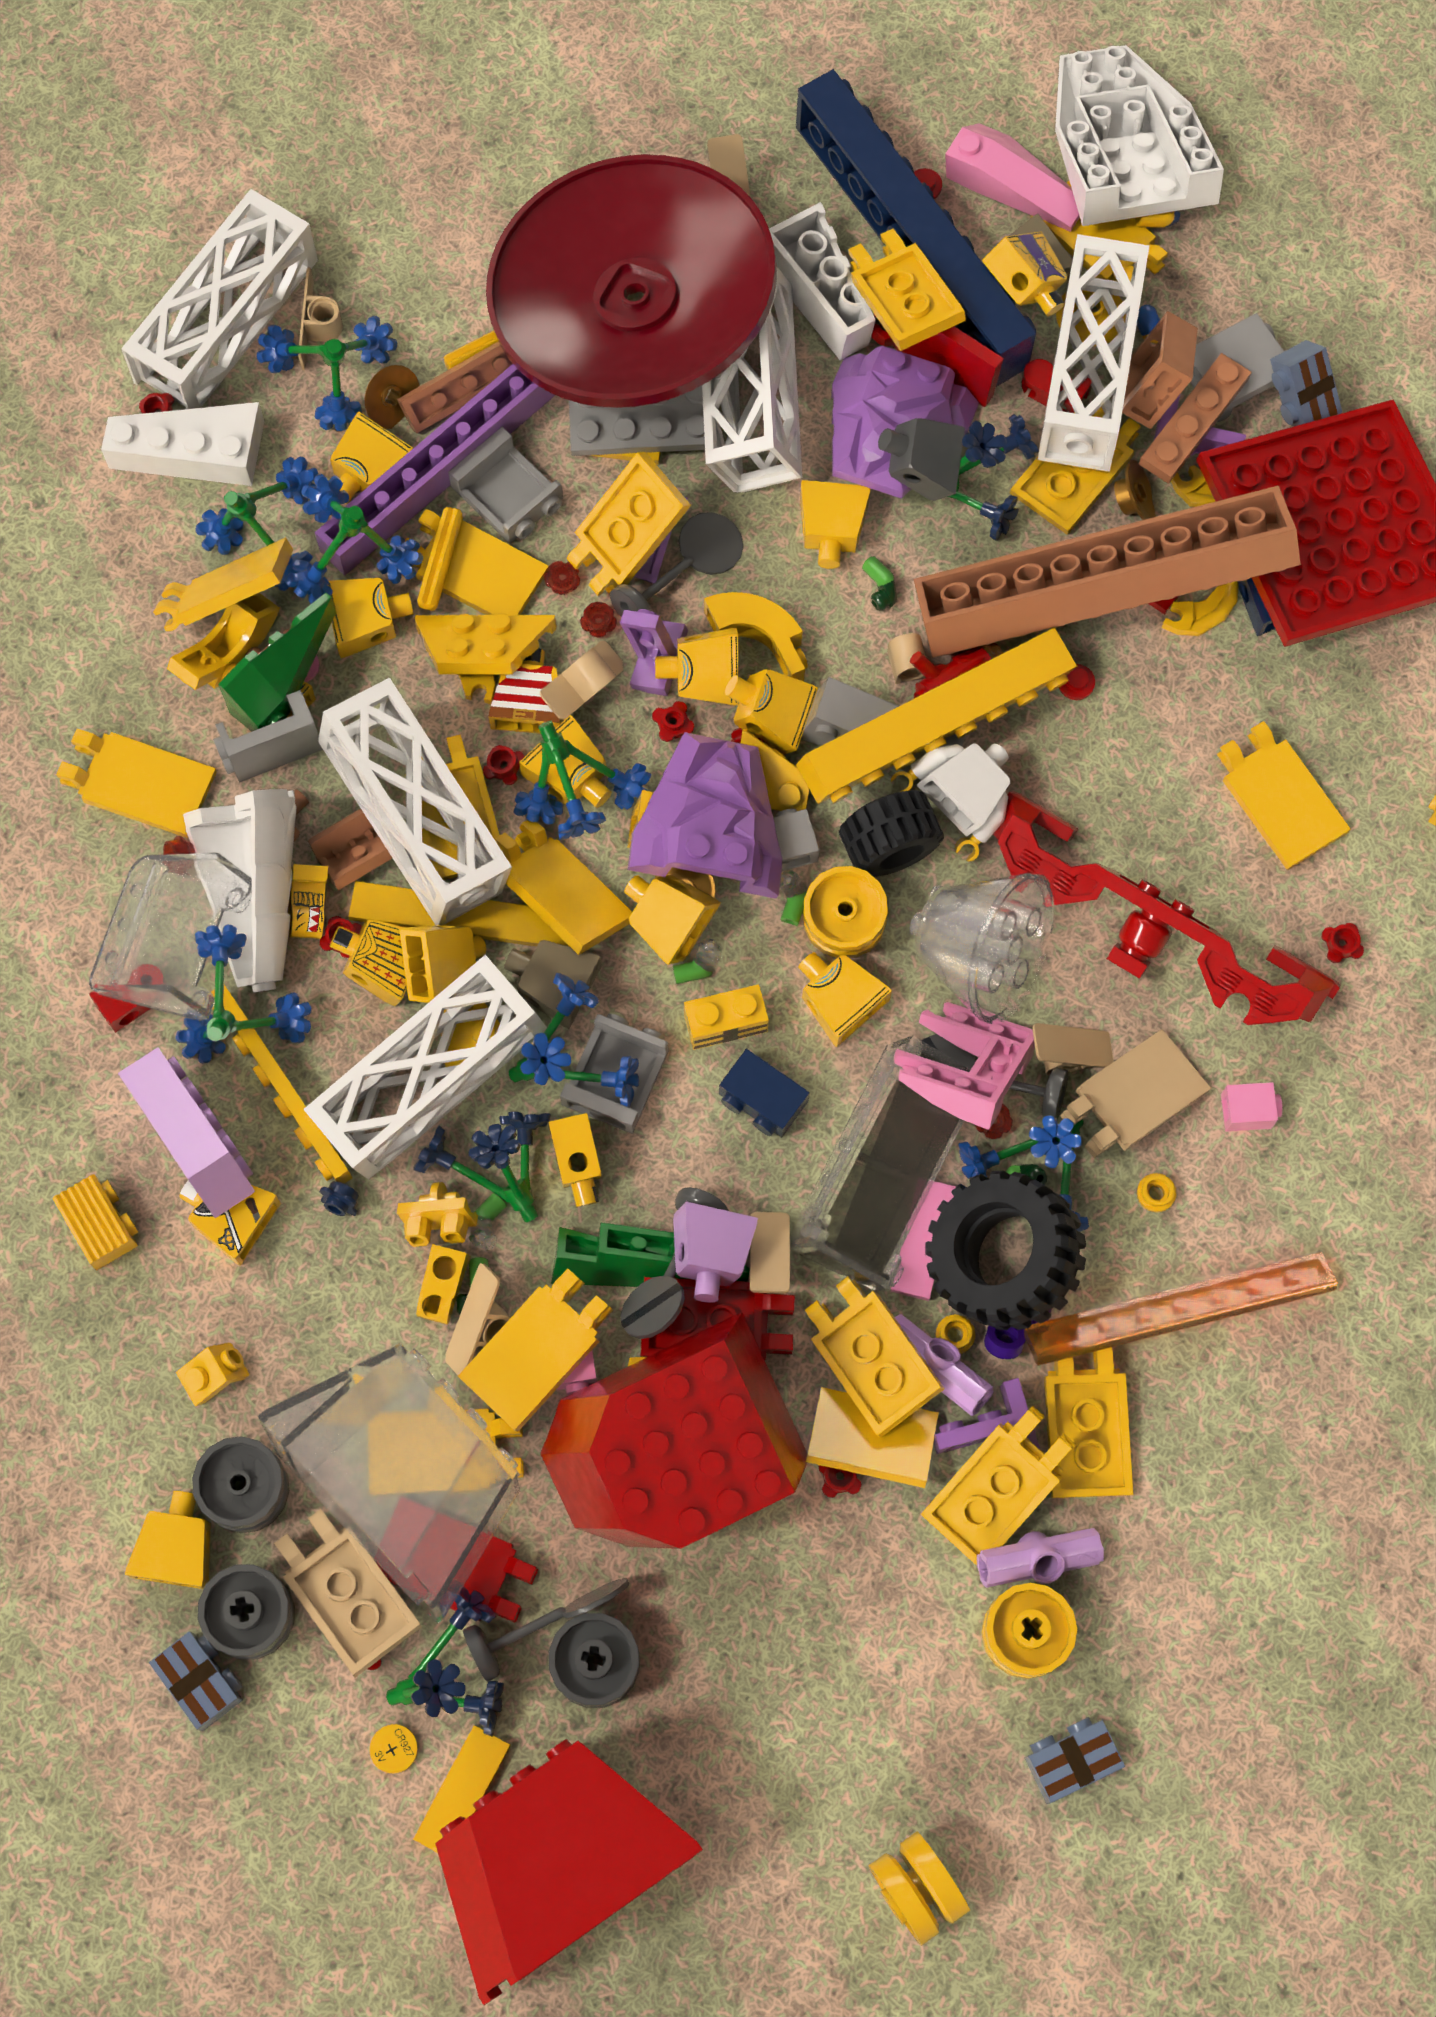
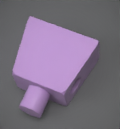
(711, 1247)

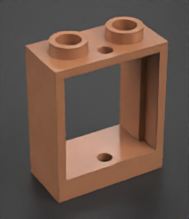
(1160, 370)

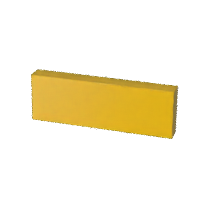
(463, 1785)

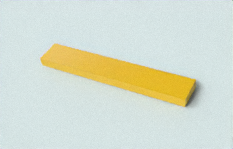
(489, 920)

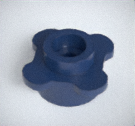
(339, 1198)

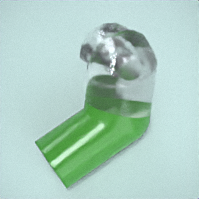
(795, 893)
(702, 964)
(482, 1233)

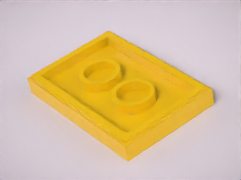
(848, 1443)

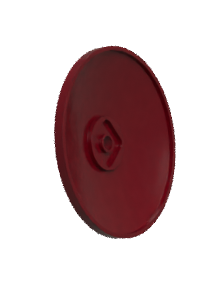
(622, 230)

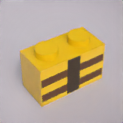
(726, 1017)

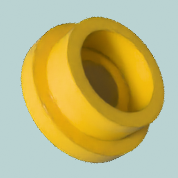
(1165, 1184)
(961, 1323)

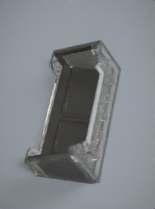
(877, 1176)

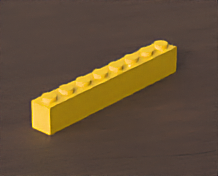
(936, 716)

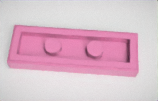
(915, 1276)

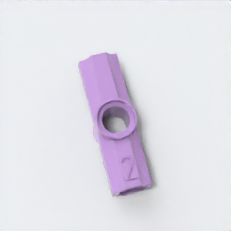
(943, 1358)
(1040, 1557)

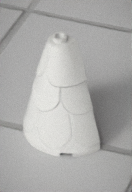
(258, 841)

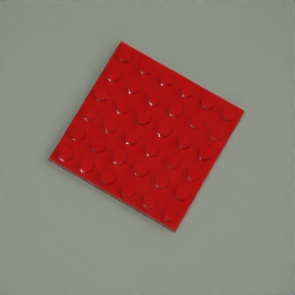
(1358, 514)

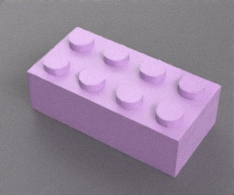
(189, 1131)

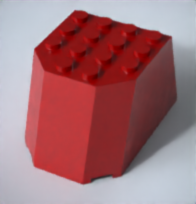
(676, 1443)
(552, 1862)

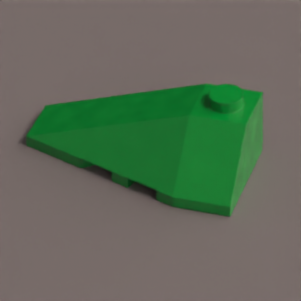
(259, 682)

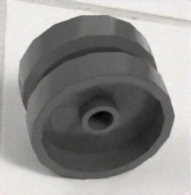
(257, 1502)
(222, 1608)
(576, 1643)

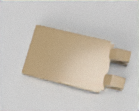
(1137, 1093)
(347, 1596)

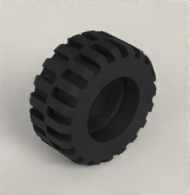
(963, 1228)

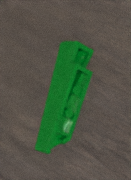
(617, 1256)

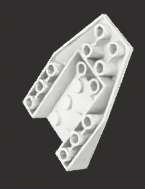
(1130, 139)

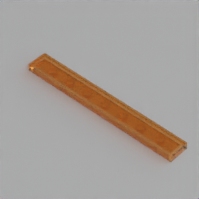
(1179, 1308)

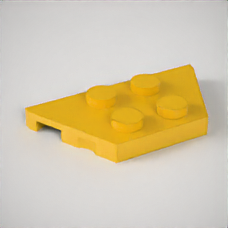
(482, 641)

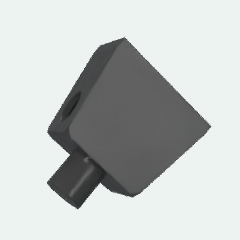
(925, 456)

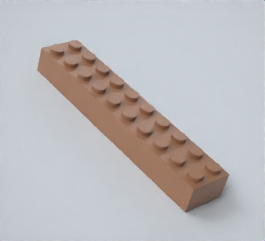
(1108, 571)

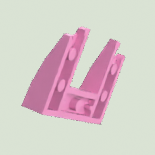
(975, 1095)

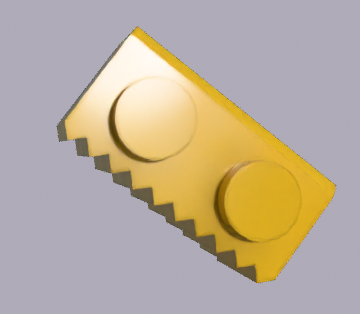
(96, 1221)

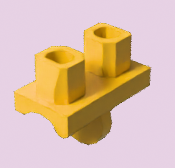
(434, 1212)

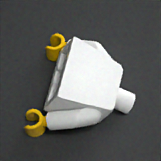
(965, 788)

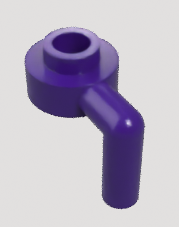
(1005, 1343)

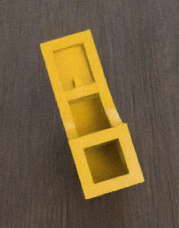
(763, 621)
(237, 631)

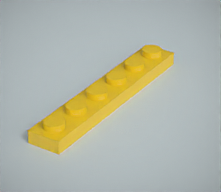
(288, 1100)

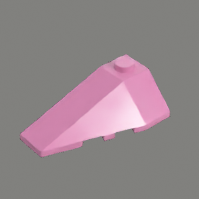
(1010, 174)

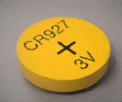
(393, 1749)

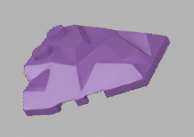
(879, 394)
(711, 817)

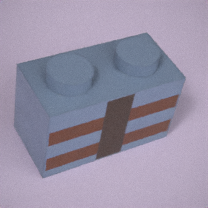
(1305, 384)
(197, 1680)
(1074, 1760)

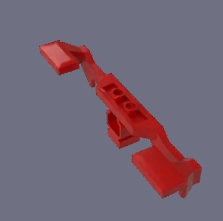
(1148, 929)

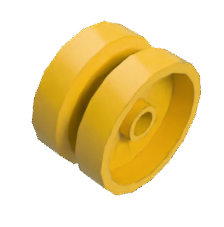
(847, 890)
(1052, 1625)
(914, 1891)

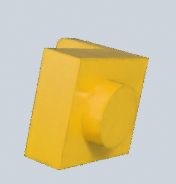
(212, 1372)

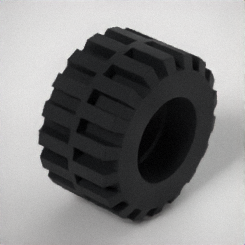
(891, 833)

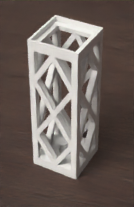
(287, 245)
(1078, 436)
(782, 440)
(479, 864)
(336, 1105)

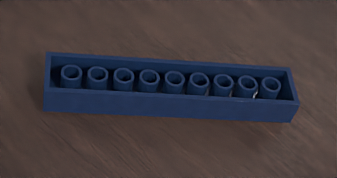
(894, 198)

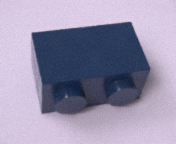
(762, 1094)

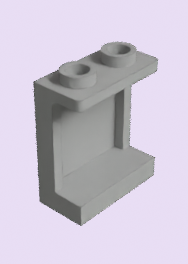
(1248, 344)
(505, 487)
(270, 745)
(603, 1052)

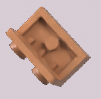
(349, 849)

